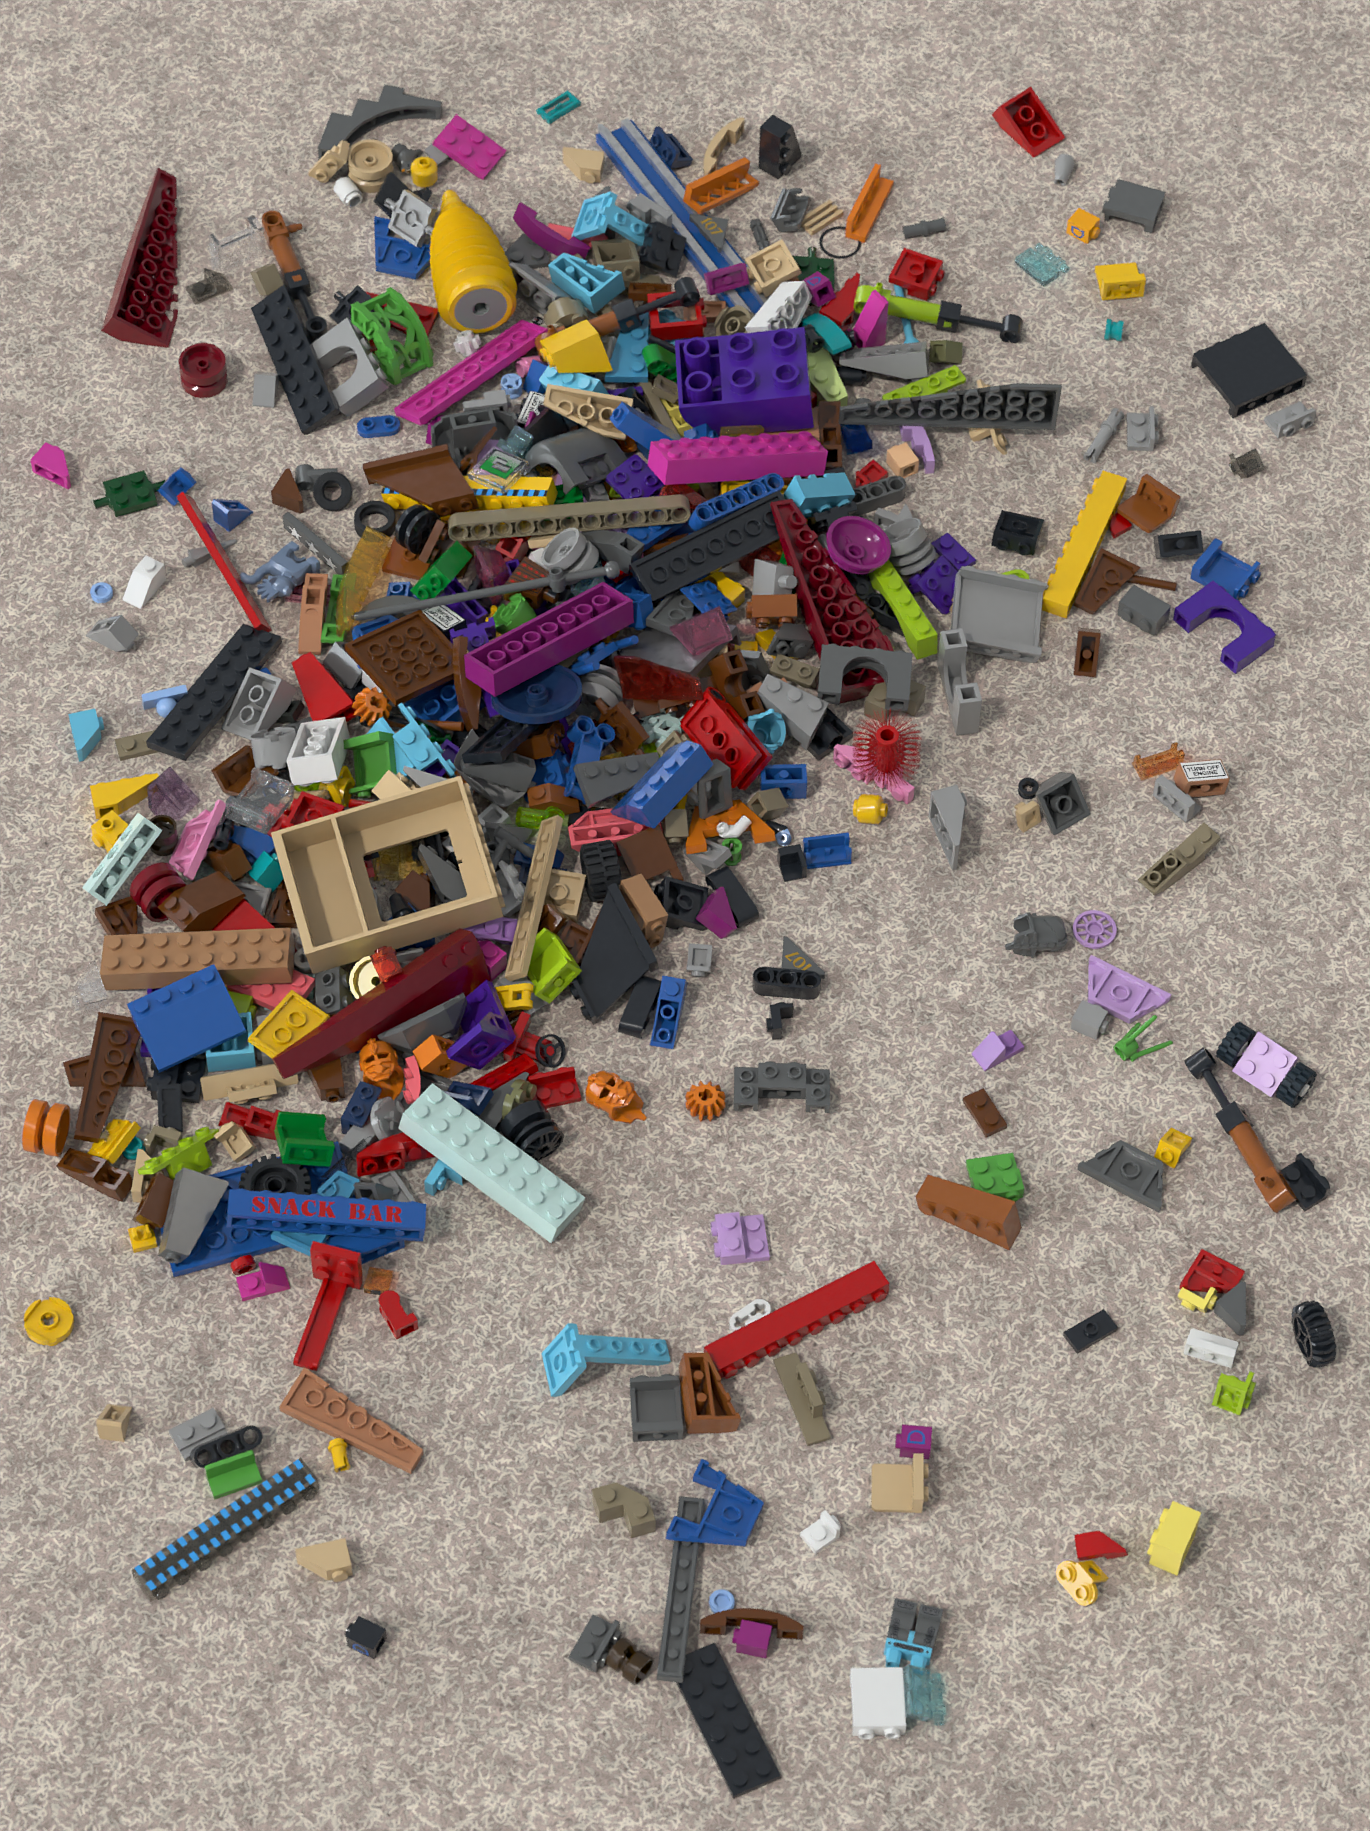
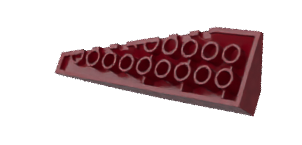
(148, 272)
(828, 598)
(431, 979)

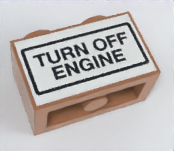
(1202, 778)

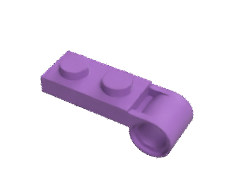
(497, 930)

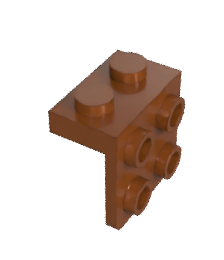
(1150, 505)

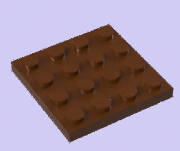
(405, 657)

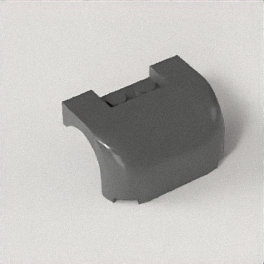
(467, 428)
(578, 456)

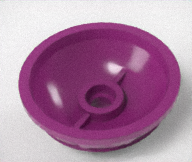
(857, 544)

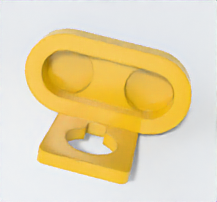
(1079, 1581)

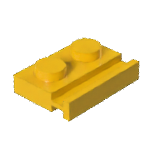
(114, 1139)

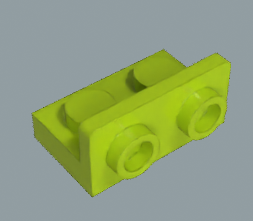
(1233, 1393)

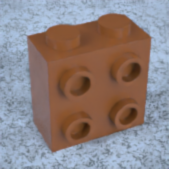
(772, 610)

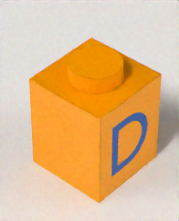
(1083, 226)

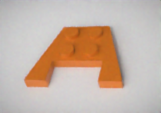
(705, 828)

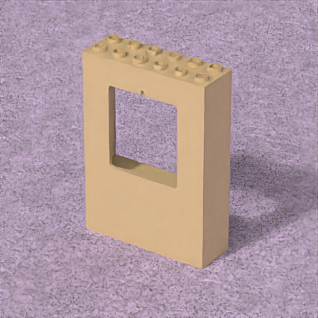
(333, 890)

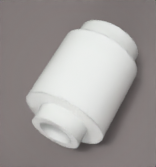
(348, 192)

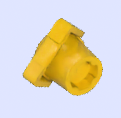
(340, 788)

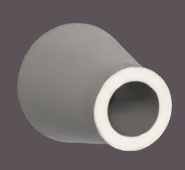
(1063, 167)

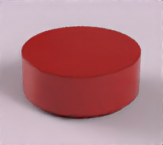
(243, 1265)

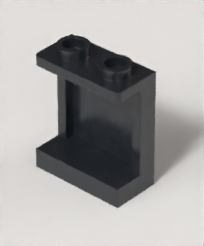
(545, 425)

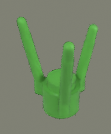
(1127, 1045)

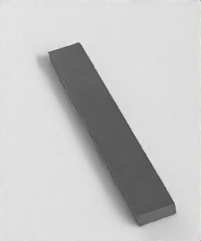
(679, 1597)

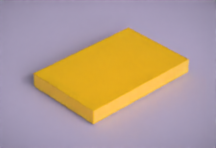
(287, 1024)

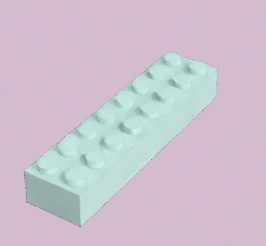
(491, 1163)

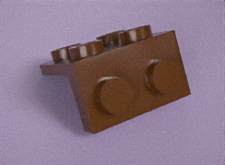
(236, 771)

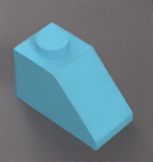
(86, 731)

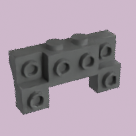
(781, 1082)

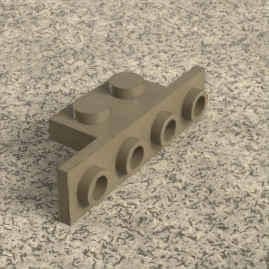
(803, 1397)

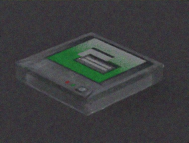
(498, 470)

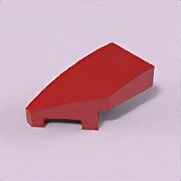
(870, 473)
(1097, 1545)

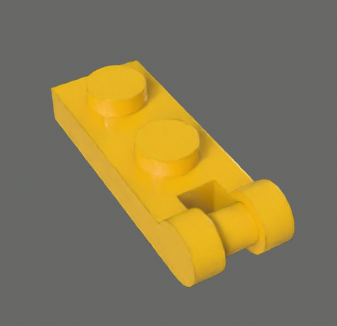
(508, 996)

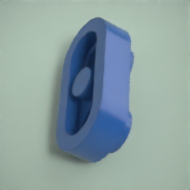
(378, 426)

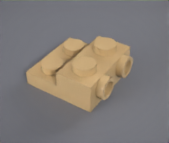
(771, 268)
(566, 893)

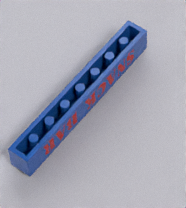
(326, 1215)

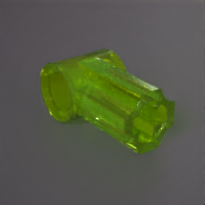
(532, 818)

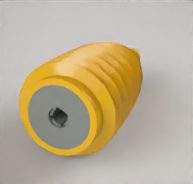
(469, 270)

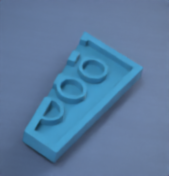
(627, 356)

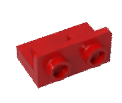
(556, 1087)

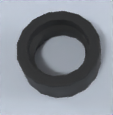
(375, 507)

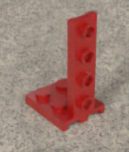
(338, 1270)

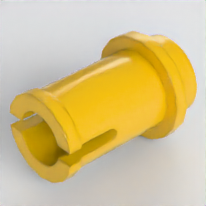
(338, 1450)

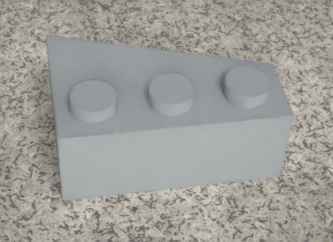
(799, 709)

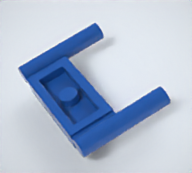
(590, 661)

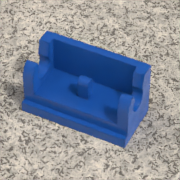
(827, 850)

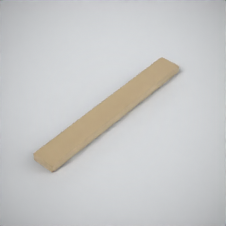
(533, 898)

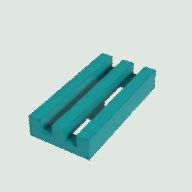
(560, 109)

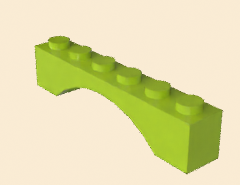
(917, 629)

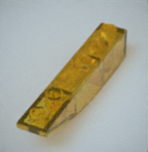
(359, 575)

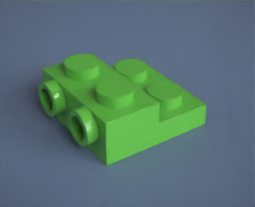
(996, 1176)

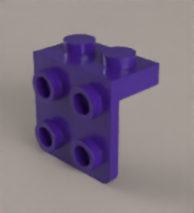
(634, 479)
(936, 583)

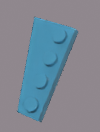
(337, 1185)

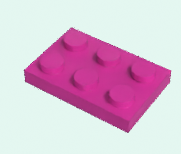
(469, 147)

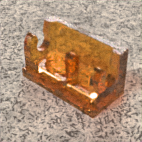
(1158, 763)

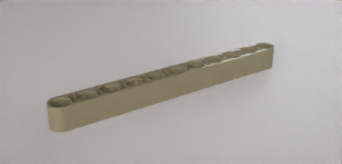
(578, 511)

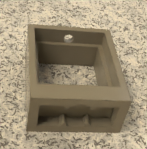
(624, 257)

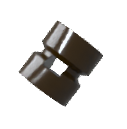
(168, 838)
(627, 1659)

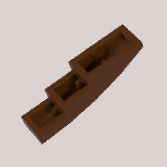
(467, 692)

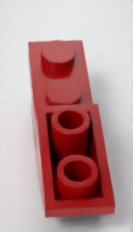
(390, 1155)

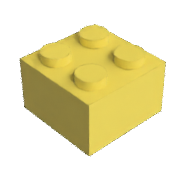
(1173, 1537)

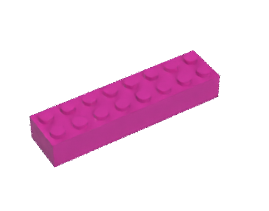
(736, 457)

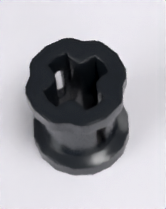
(811, 338)

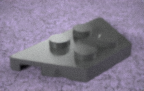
(1128, 1172)

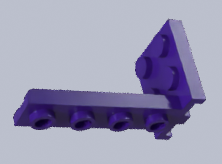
(478, 636)

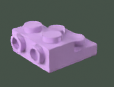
(740, 1238)

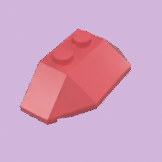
(602, 826)

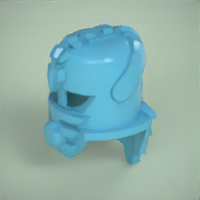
(768, 728)

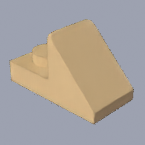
(141, 1182)

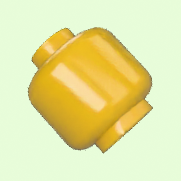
(424, 172)
(870, 809)

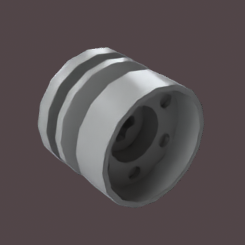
(909, 546)
(599, 684)

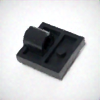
(829, 734)

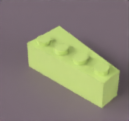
(825, 378)

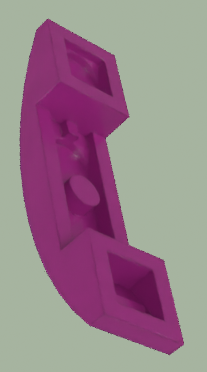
(545, 236)

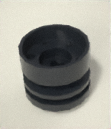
(532, 1129)

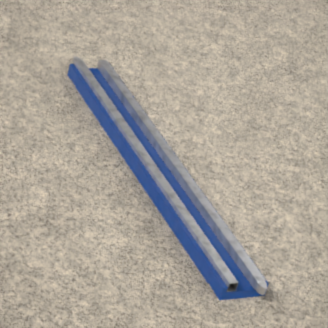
(654, 179)

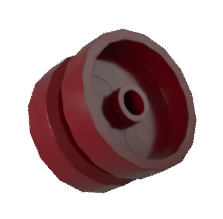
(203, 370)
(153, 887)

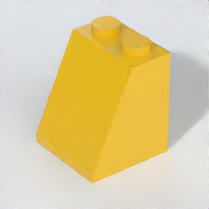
(576, 350)

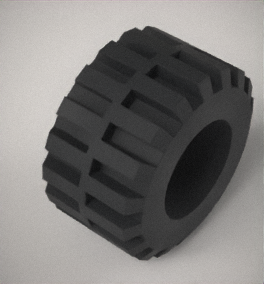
(601, 868)

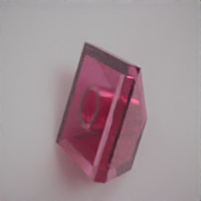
(491, 569)

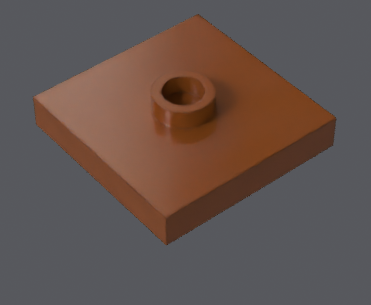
(404, 563)

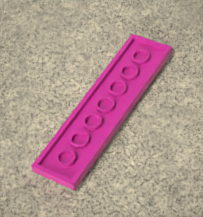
(470, 373)

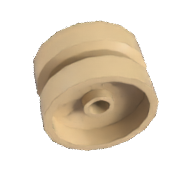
(369, 164)

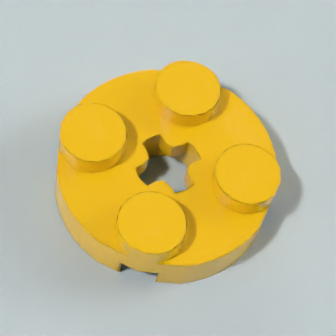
(45, 1309)

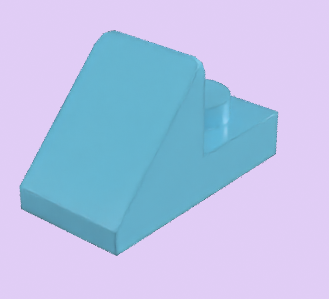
(438, 1177)

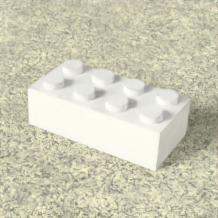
(318, 751)

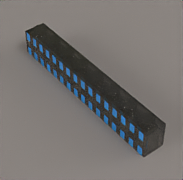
(225, 1530)

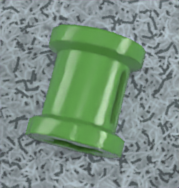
(735, 850)

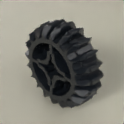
(1314, 1333)

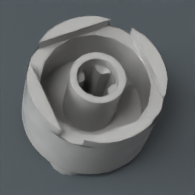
(272, 747)

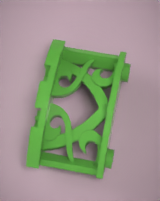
(401, 312)

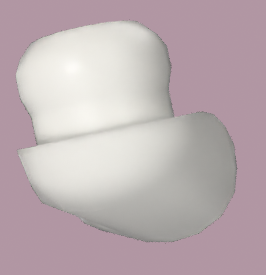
(733, 831)

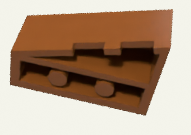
(704, 1397)

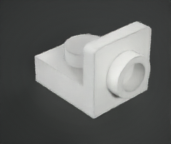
(821, 1532)

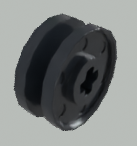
(415, 527)

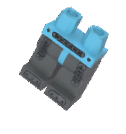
(908, 1644)

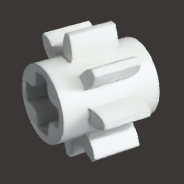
(467, 343)

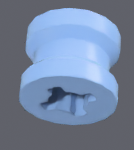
(514, 382)

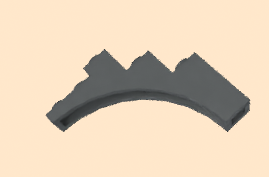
(368, 115)

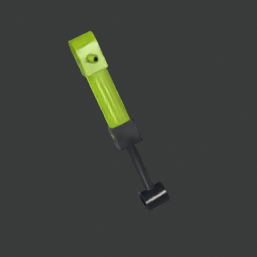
(944, 315)

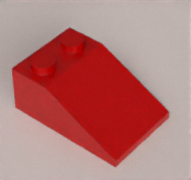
(1028, 122)

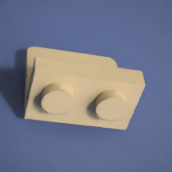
(899, 1486)

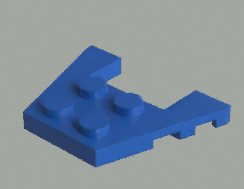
(398, 255)
(728, 1516)

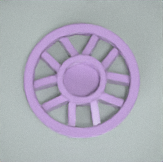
(1094, 929)

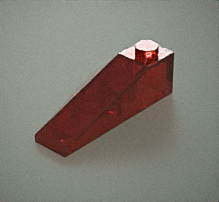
(654, 681)

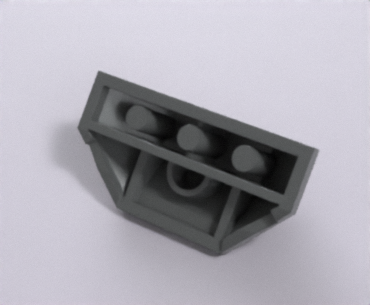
(440, 1021)

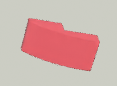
(412, 1081)

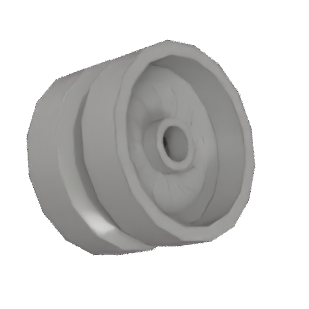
(570, 552)

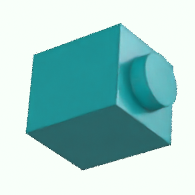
(267, 871)

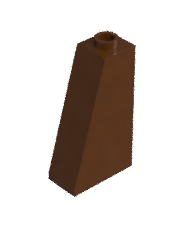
(328, 1080)

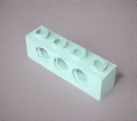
(122, 859)

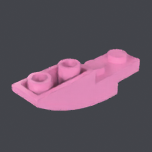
(843, 758)

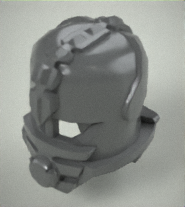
(1037, 934)

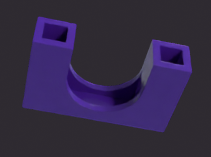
(1215, 602)

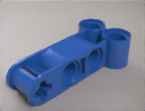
(587, 748)

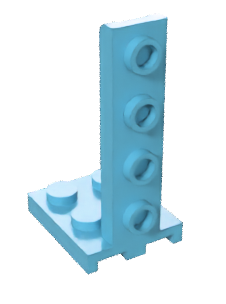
(601, 213)
(568, 1353)

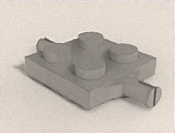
(411, 217)

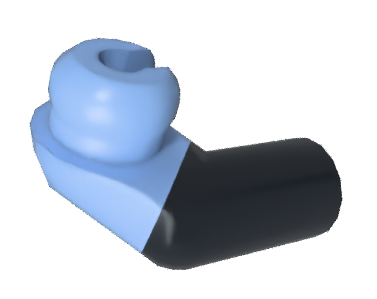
(781, 832)

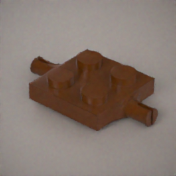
(628, 731)

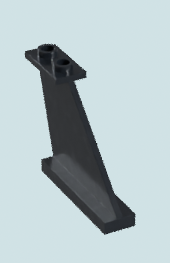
(613, 959)

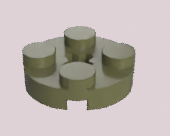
(522, 1092)

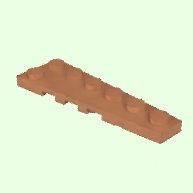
(332, 1413)

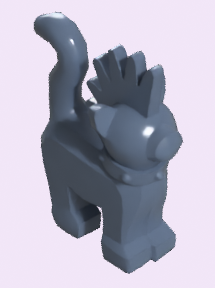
(286, 573)

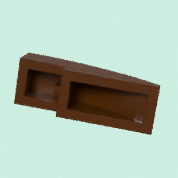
(96, 1174)

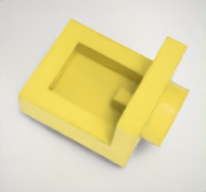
(1192, 1301)

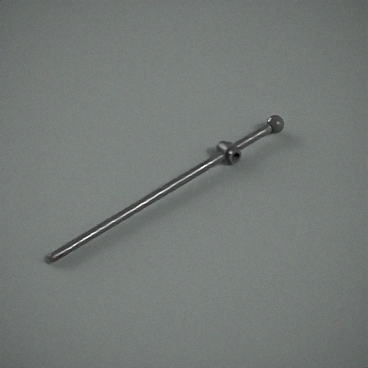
(556, 580)

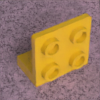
(1120, 281)

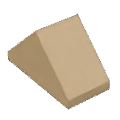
(113, 1422)

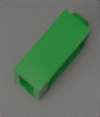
(441, 572)

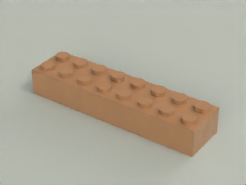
(164, 958)

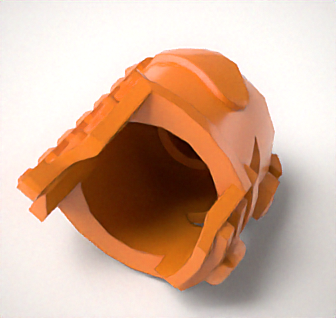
(381, 1068)
(614, 1096)

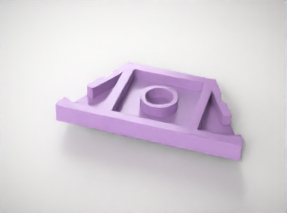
(1121, 992)

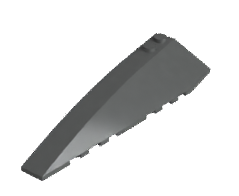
(995, 407)

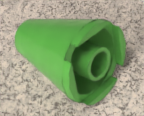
(513, 614)

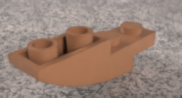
(312, 613)

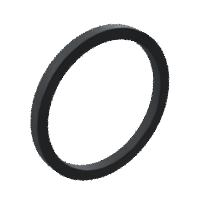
(831, 255)

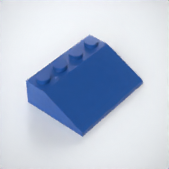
(664, 784)
(186, 1018)

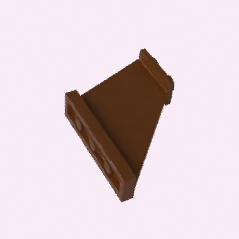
(425, 477)

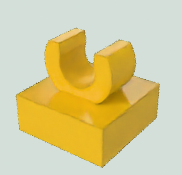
(142, 1238)

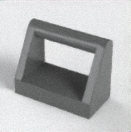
(721, 790)

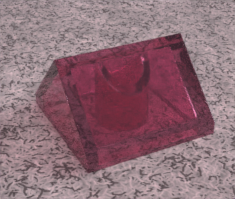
(702, 631)

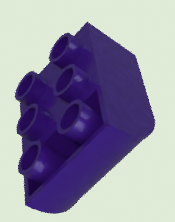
(745, 380)

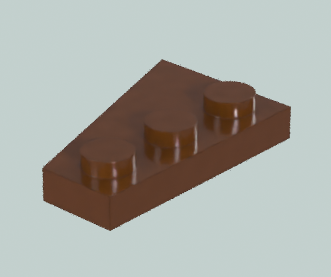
(1104, 580)
(77, 1069)

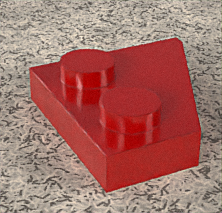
(1211, 1272)

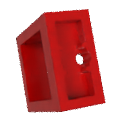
(680, 329)

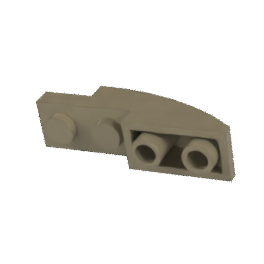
(1179, 862)

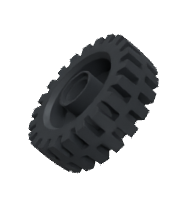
(274, 1174)

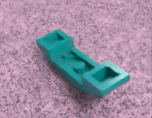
(834, 337)

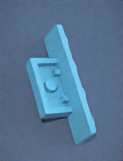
(417, 747)

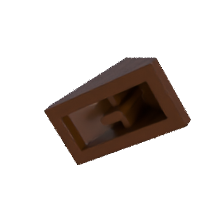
(286, 493)

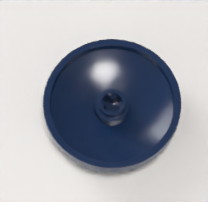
(542, 697)

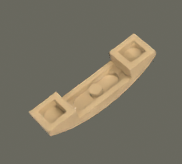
(729, 133)

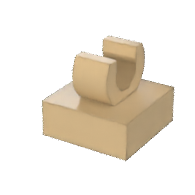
(1027, 815)

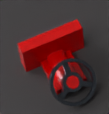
(534, 1046)

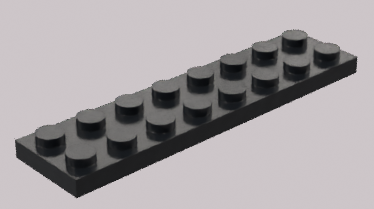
(295, 360)
(707, 549)
(212, 692)

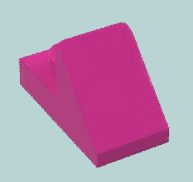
(264, 1282)

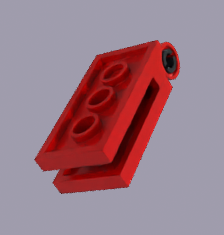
(726, 737)

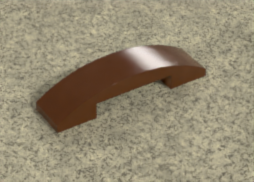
(786, 1627)

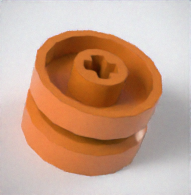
(46, 1128)

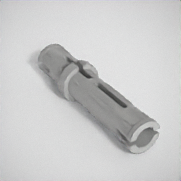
(1107, 429)

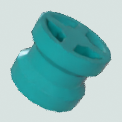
(1113, 330)

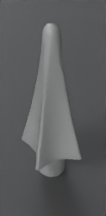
(200, 555)

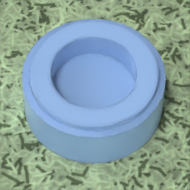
(101, 592)
(721, 1600)

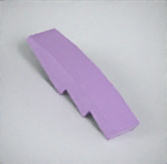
(920, 445)

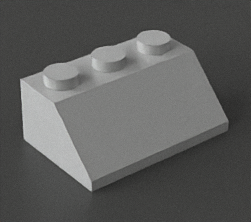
(535, 288)

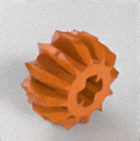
(371, 706)
(713, 1105)

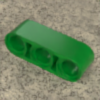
(660, 361)

